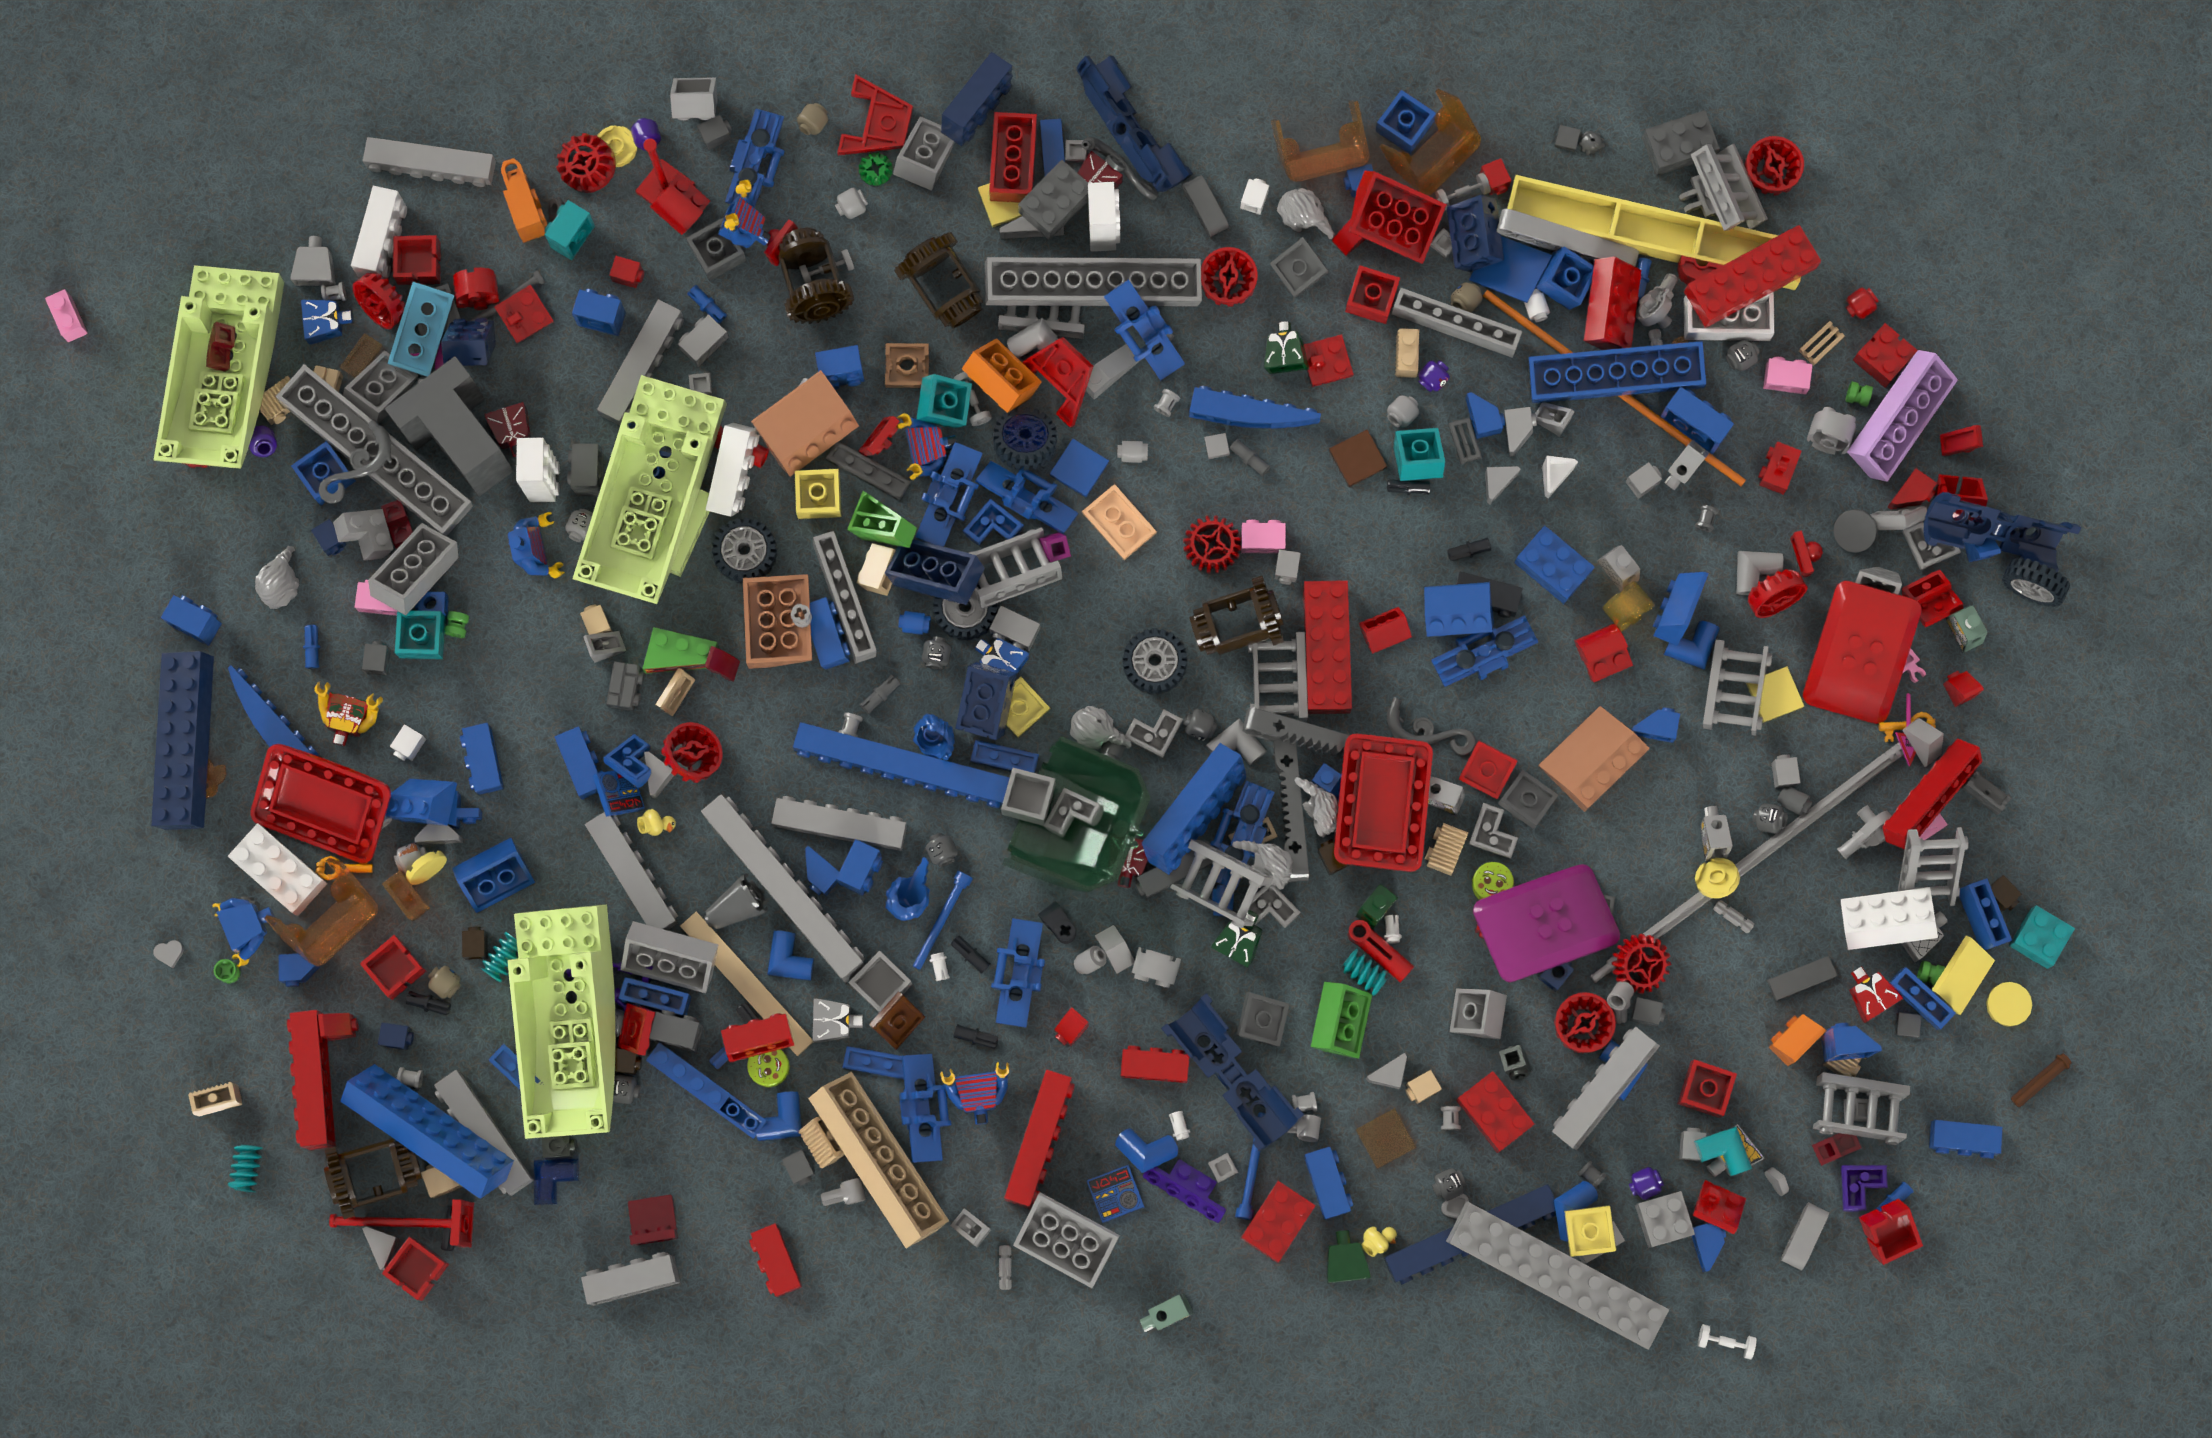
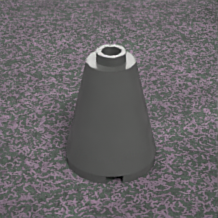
(736, 904)

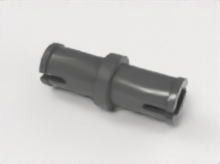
(1250, 457)
(879, 694)

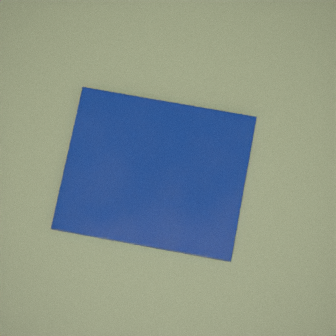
(1517, 273)

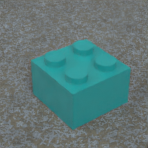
(569, 229)
(944, 401)
(1419, 454)
(420, 635)
(2041, 937)

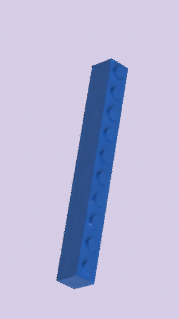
(900, 764)

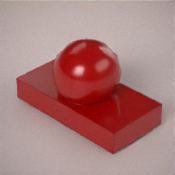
(776, 238)
(1961, 440)
(1805, 553)

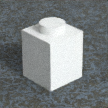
(1255, 196)
(407, 743)

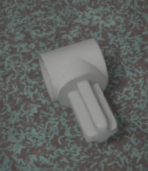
(1620, 1000)
(1307, 1128)
(850, 1192)

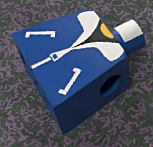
(323, 320)
(1002, 655)

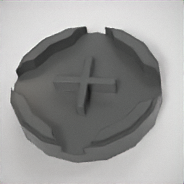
(1855, 530)

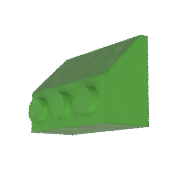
(1341, 1020)

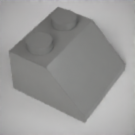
(1478, 1013)

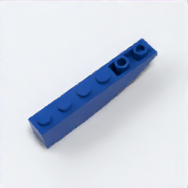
(1246, 412)
(270, 726)
(706, 1090)

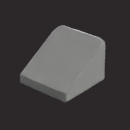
(1861, 1110)

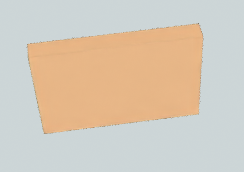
(1119, 522)

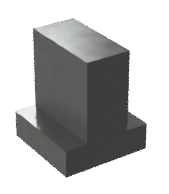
(442, 410)

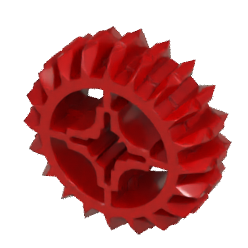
(1204, 539)
(1657, 961)

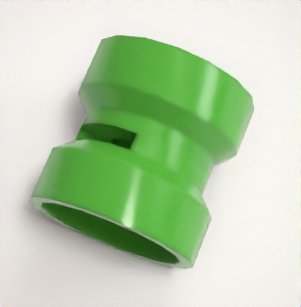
(1859, 394)
(456, 624)
(224, 968)
(1929, 972)

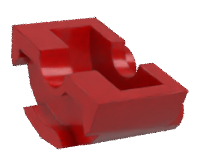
(1690, 270)

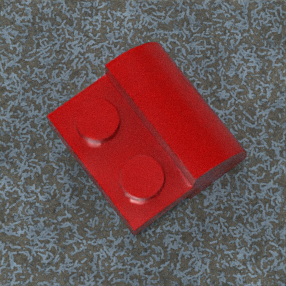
(680, 204)
(1934, 596)
(1604, 652)

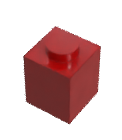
(1497, 176)
(626, 272)

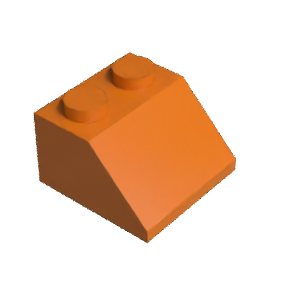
(1796, 1039)

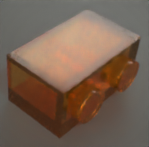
(406, 896)

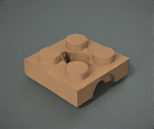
(899, 352)

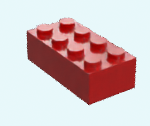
(1012, 156)
(1612, 304)

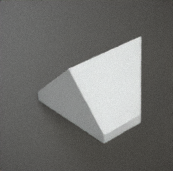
(1555, 472)

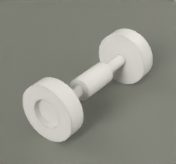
(1728, 1342)

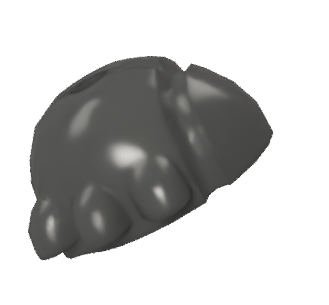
(1589, 146)
(553, 207)

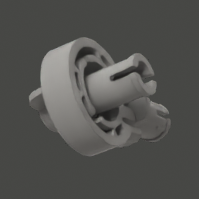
(1657, 304)
(1869, 835)

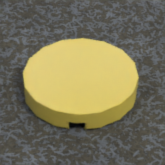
(621, 143)
(426, 867)
(1717, 878)
(2009, 1004)

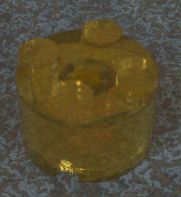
(1628, 606)

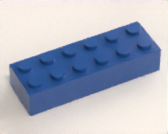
(1194, 808)

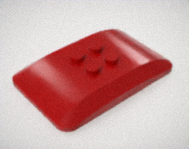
(1862, 652)
(320, 802)
(1383, 802)

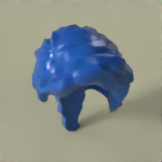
(934, 737)
(910, 895)

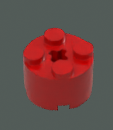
(475, 288)

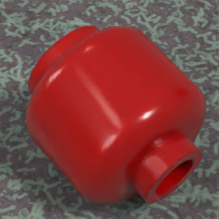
(1861, 303)

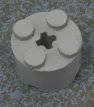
(1832, 431)
(1155, 966)

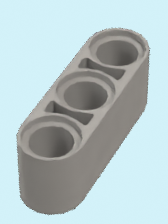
(1804, 1236)

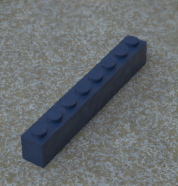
(1435, 1249)

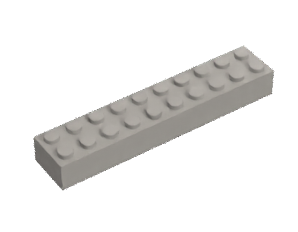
(1088, 280)
(348, 430)
(780, 884)
(1557, 1275)

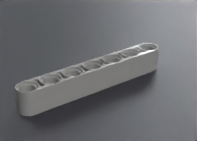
(1555, 236)

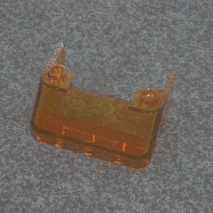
(1441, 152)
(1325, 160)
(337, 925)

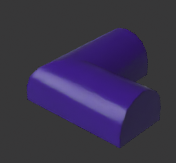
(1856, 1179)

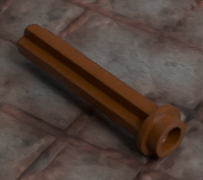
(2041, 1080)

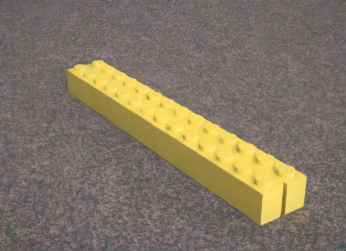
(1643, 227)

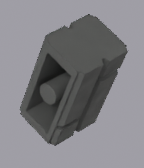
(624, 686)

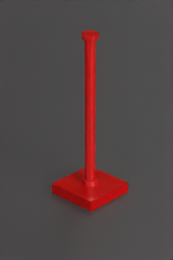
(659, 176)
(460, 1222)

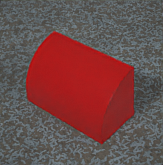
(1385, 630)

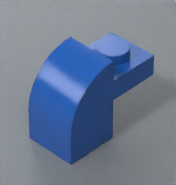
(468, 815)

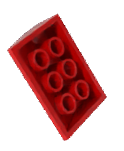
(1395, 216)

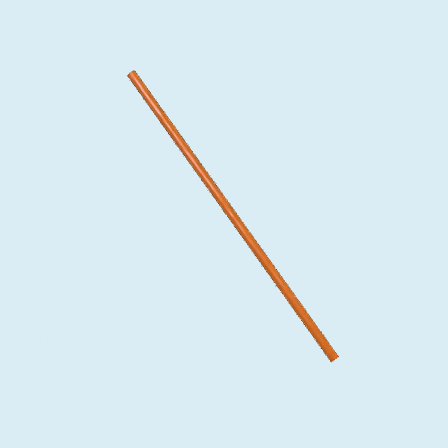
(1627, 398)

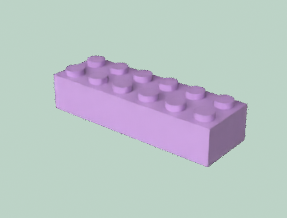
(1902, 415)

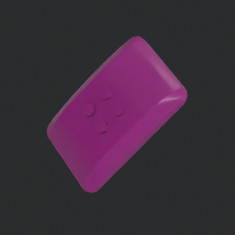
(1546, 922)

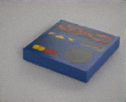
(617, 794)
(1115, 1193)

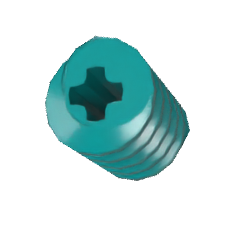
(500, 960)
(1365, 972)
(244, 1168)

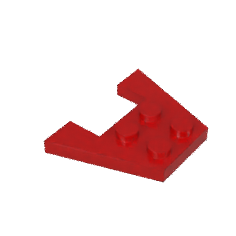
(885, 123)
(1066, 372)

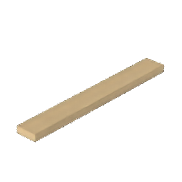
(745, 980)

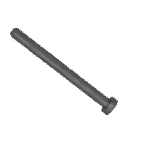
(536, 279)

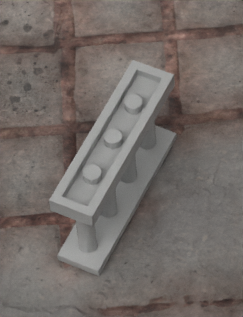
(1719, 191)
(1072, 329)
(1021, 583)
(1296, 666)
(1718, 674)
(1912, 860)
(1238, 870)
(1874, 1090)

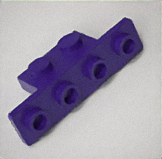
(1189, 1187)

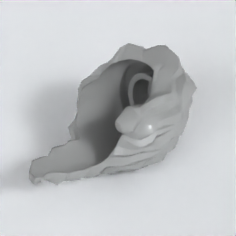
(1303, 210)
(277, 581)
(1094, 727)
(1320, 807)
(1269, 860)

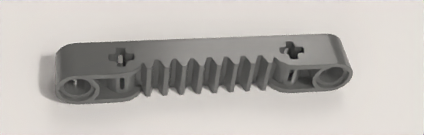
(1261, 722)
(1293, 808)

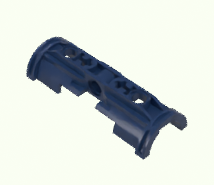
(1105, 89)
(1993, 524)
(1204, 1021)

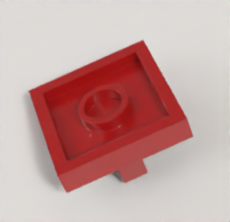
(523, 314)
(1328, 361)
(878, 438)
(1488, 769)
(636, 1029)
(1719, 1207)

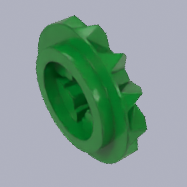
(871, 177)

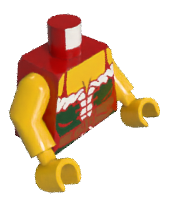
(346, 714)

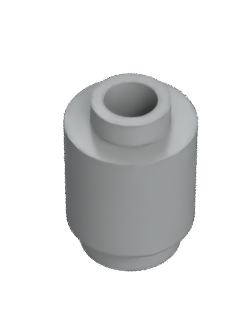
(1133, 451)
(1090, 960)

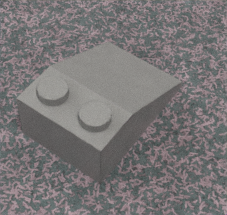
(923, 154)
(378, 387)

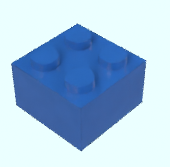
(1405, 122)
(1566, 278)
(599, 312)
(841, 366)
(319, 465)
(189, 619)
(859, 868)

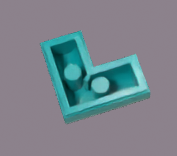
(1727, 1144)

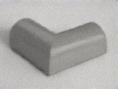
(1034, 336)
(1900, 519)
(1923, 553)
(1752, 565)
(1157, 738)
(1236, 739)
(1070, 806)
(1486, 834)
(1272, 901)

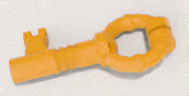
(1889, 727)
(358, 868)

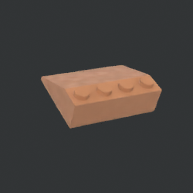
(805, 423)
(769, 628)
(1593, 758)

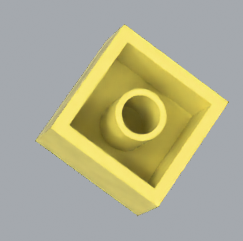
(818, 493)

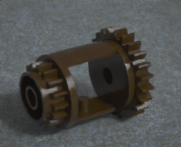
(925, 258)
(816, 298)
(1266, 610)
(341, 1183)

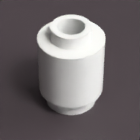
(1537, 306)

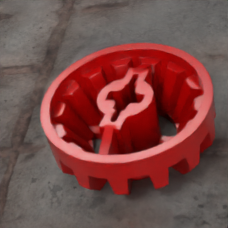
(1781, 154)
(598, 168)
(1228, 259)
(379, 300)
(1776, 593)
(697, 744)
(1600, 1011)

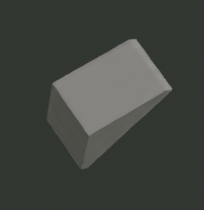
(1553, 417)
(1498, 479)
(604, 645)
(1925, 740)
(659, 775)
(437, 834)
(1115, 949)
(1390, 1074)
(970, 1227)
(382, 1246)

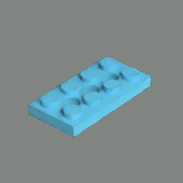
(435, 325)

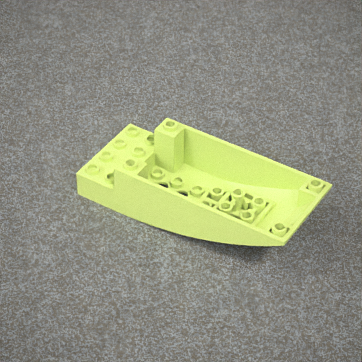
(208, 411)
(641, 517)
(558, 1040)

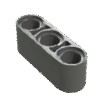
(1205, 206)

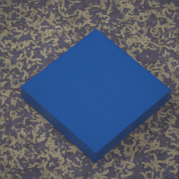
(1079, 468)

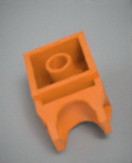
(523, 203)

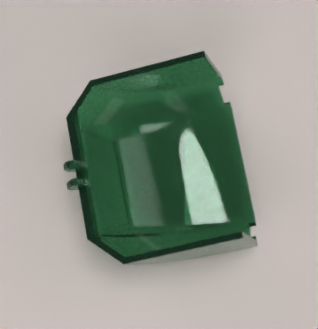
(1087, 853)

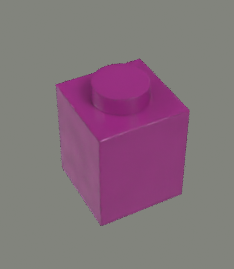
(1055, 546)

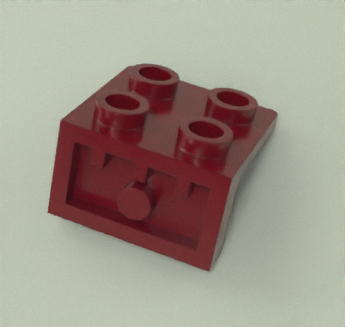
(652, 1220)

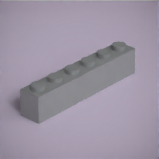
(429, 161)
(1456, 322)
(641, 360)
(844, 597)
(839, 824)
(630, 872)
(1605, 1088)
(471, 1113)

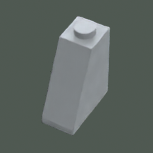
(1880, 579)

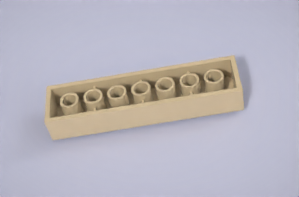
(878, 1159)

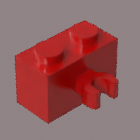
(1779, 468)

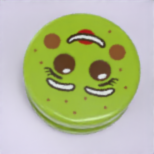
(1491, 879)
(769, 1068)

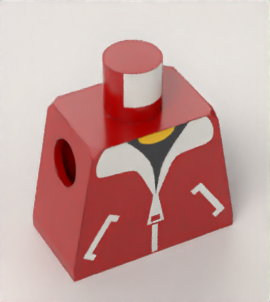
(1872, 994)

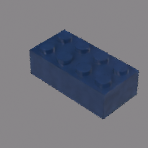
(977, 99)
(935, 571)

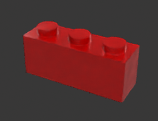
(757, 1037)
(1155, 1064)
(775, 1260)

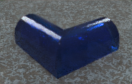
(547, 1175)

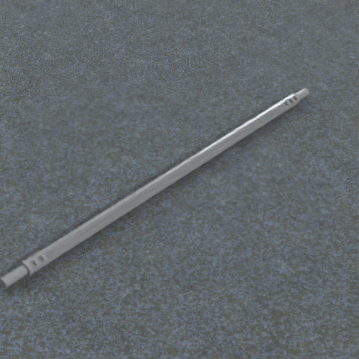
(1770, 846)

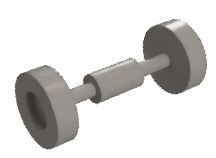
(1483, 184)
(846, 260)
(980, 417)

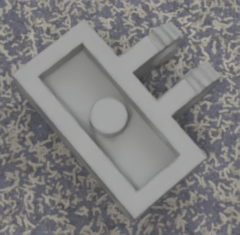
(1703, 199)

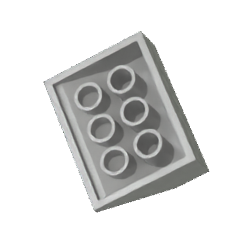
(1066, 1240)

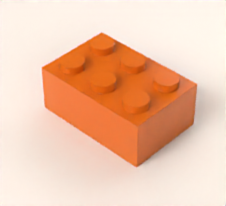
(1001, 375)

